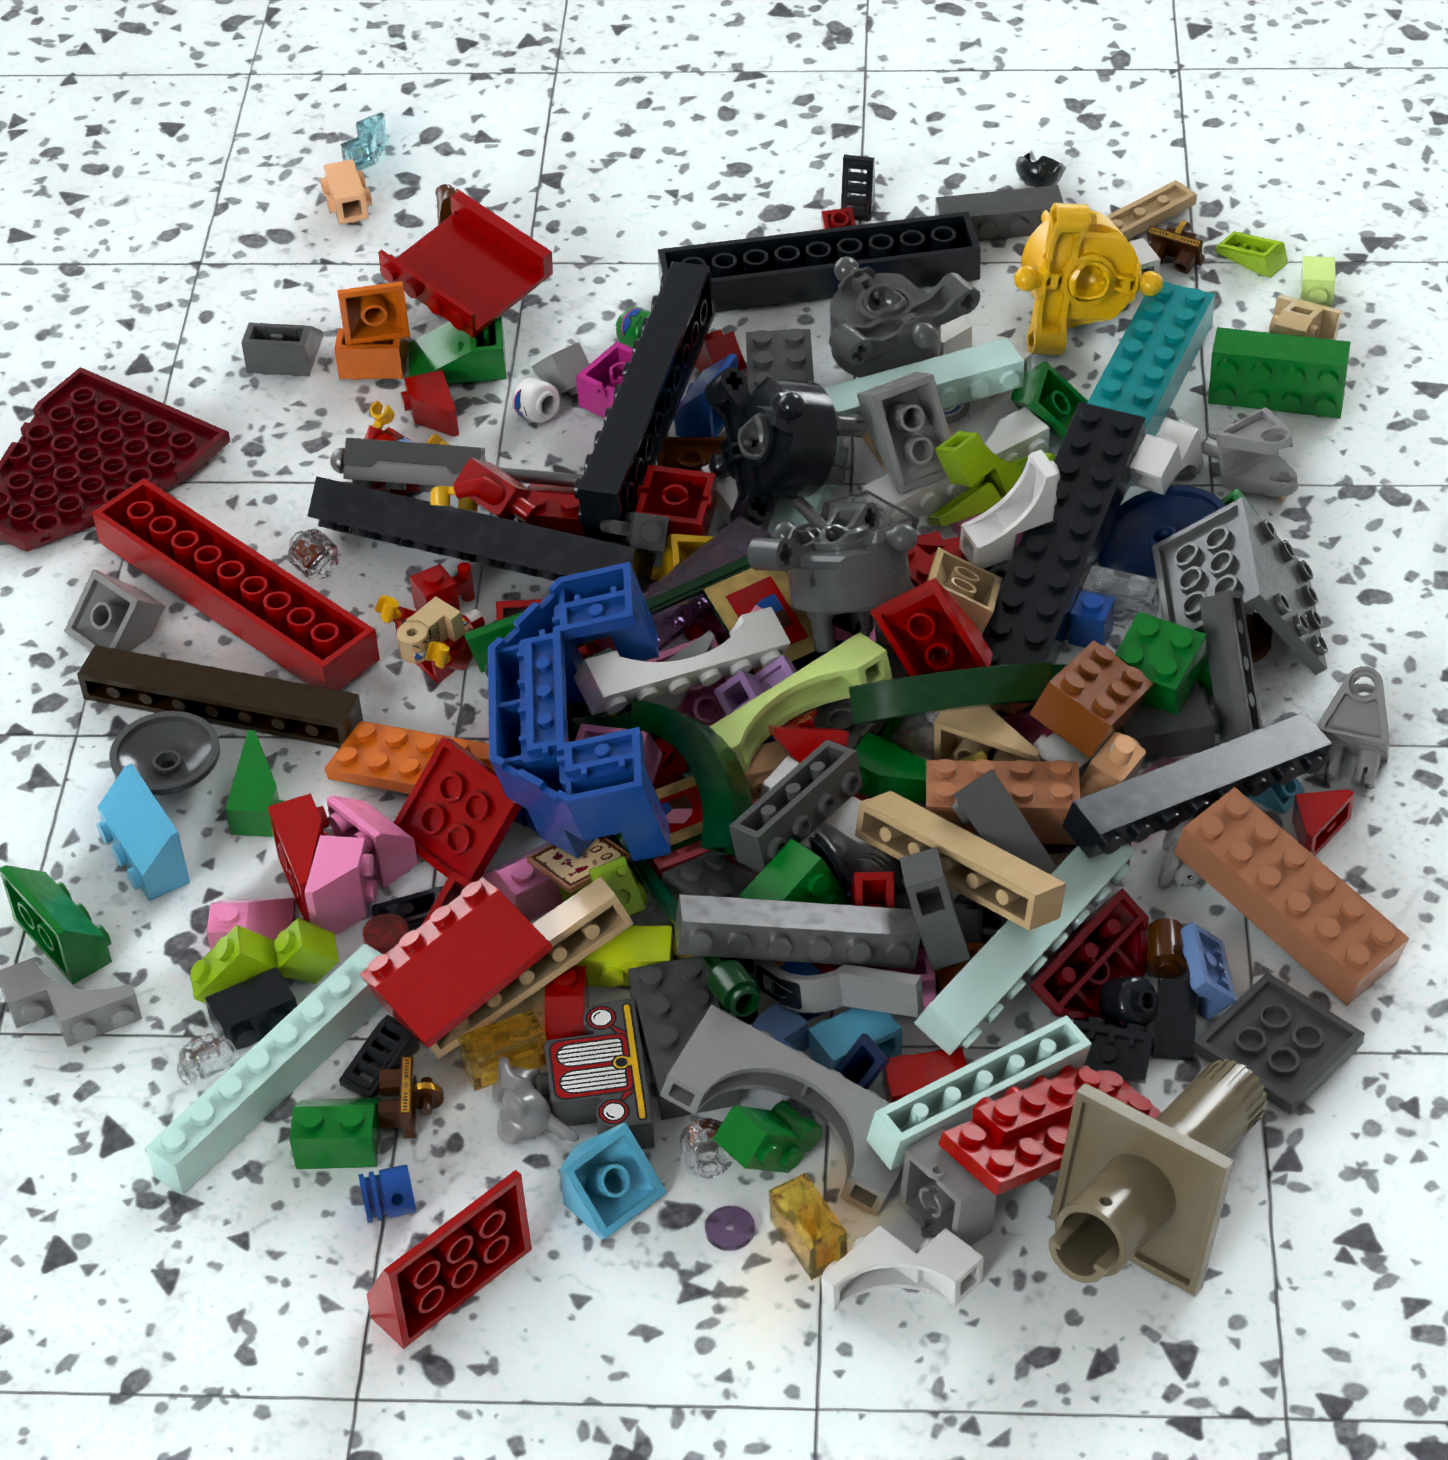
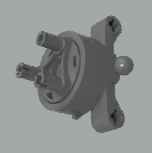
(888, 320)
(839, 567)

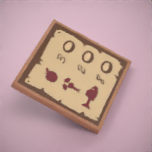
(573, 872)

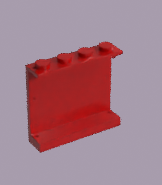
(470, 266)

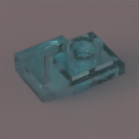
(369, 144)

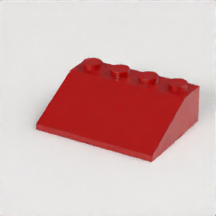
(455, 962)
(452, 1263)

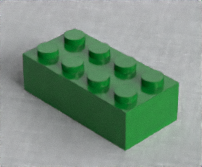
(1278, 372)

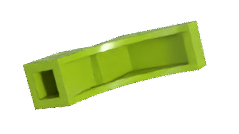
(970, 462)
(298, 953)

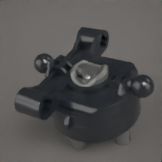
(776, 440)

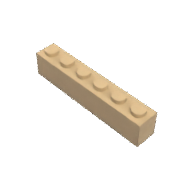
(970, 863)
(574, 931)

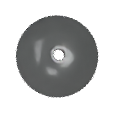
(167, 750)

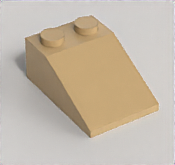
(976, 730)

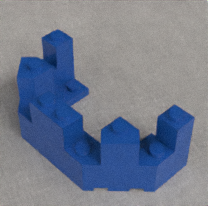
(585, 784)

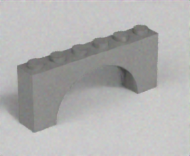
(735, 1056)

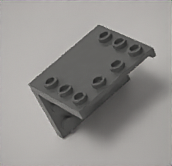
(1241, 554)

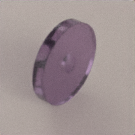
(729, 1239)

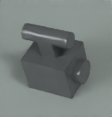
(639, 530)

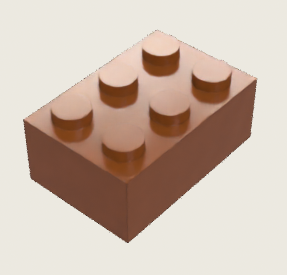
(1091, 698)

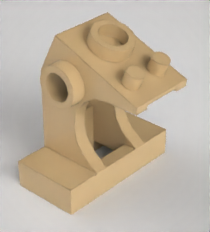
(1304, 318)

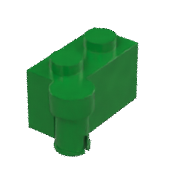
(768, 1138)

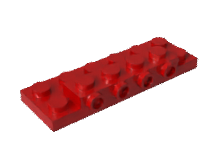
(1027, 1128)

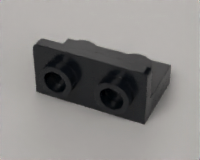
(1118, 1049)

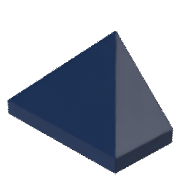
(863, 1062)

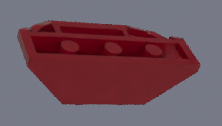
(1102, 948)

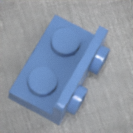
(1208, 970)

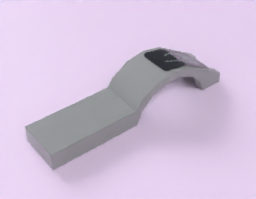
(845, 986)

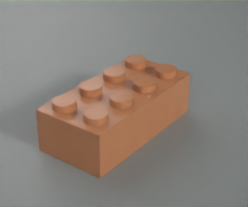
(1038, 789)

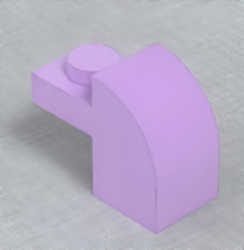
(746, 686)

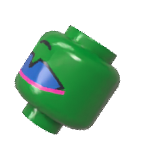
(630, 325)

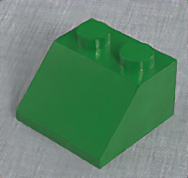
(335, 1133)

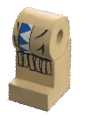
(430, 623)

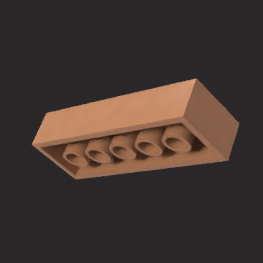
(1291, 896)

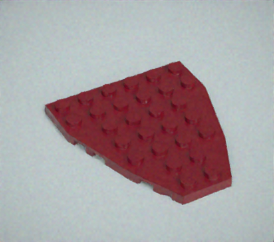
(89, 447)

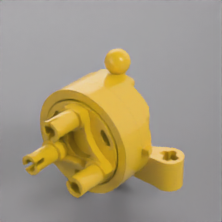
(1078, 274)

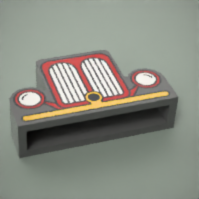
(601, 1073)

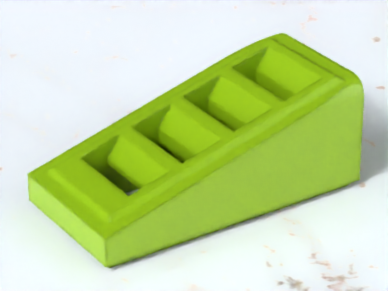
(1255, 253)
(966, 505)

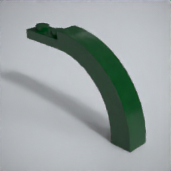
(950, 691)
(713, 763)

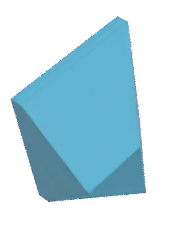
(609, 1180)

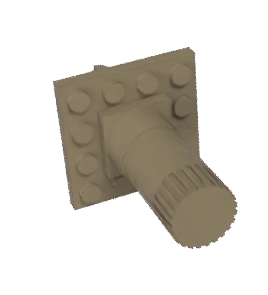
(1151, 1184)

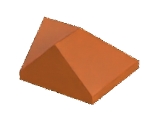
(373, 313)

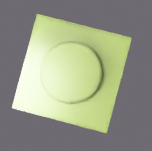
(1318, 280)

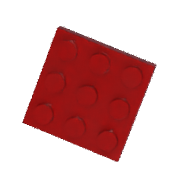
(457, 812)

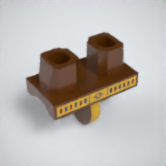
(1178, 244)
(412, 1095)

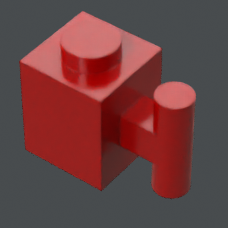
(438, 583)

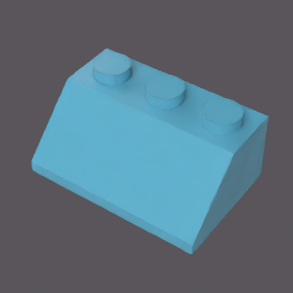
(142, 836)

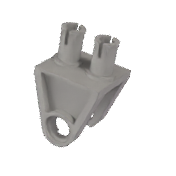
(1251, 455)
(1356, 727)

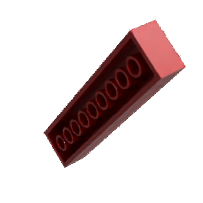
(236, 586)

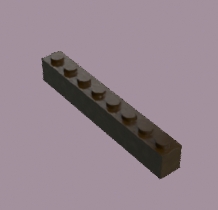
(220, 696)

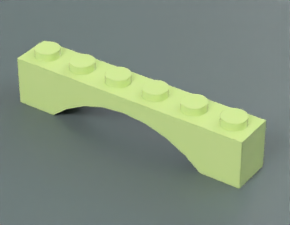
(816, 684)

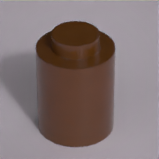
(1165, 949)

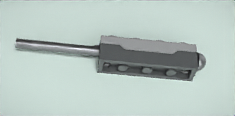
(421, 464)

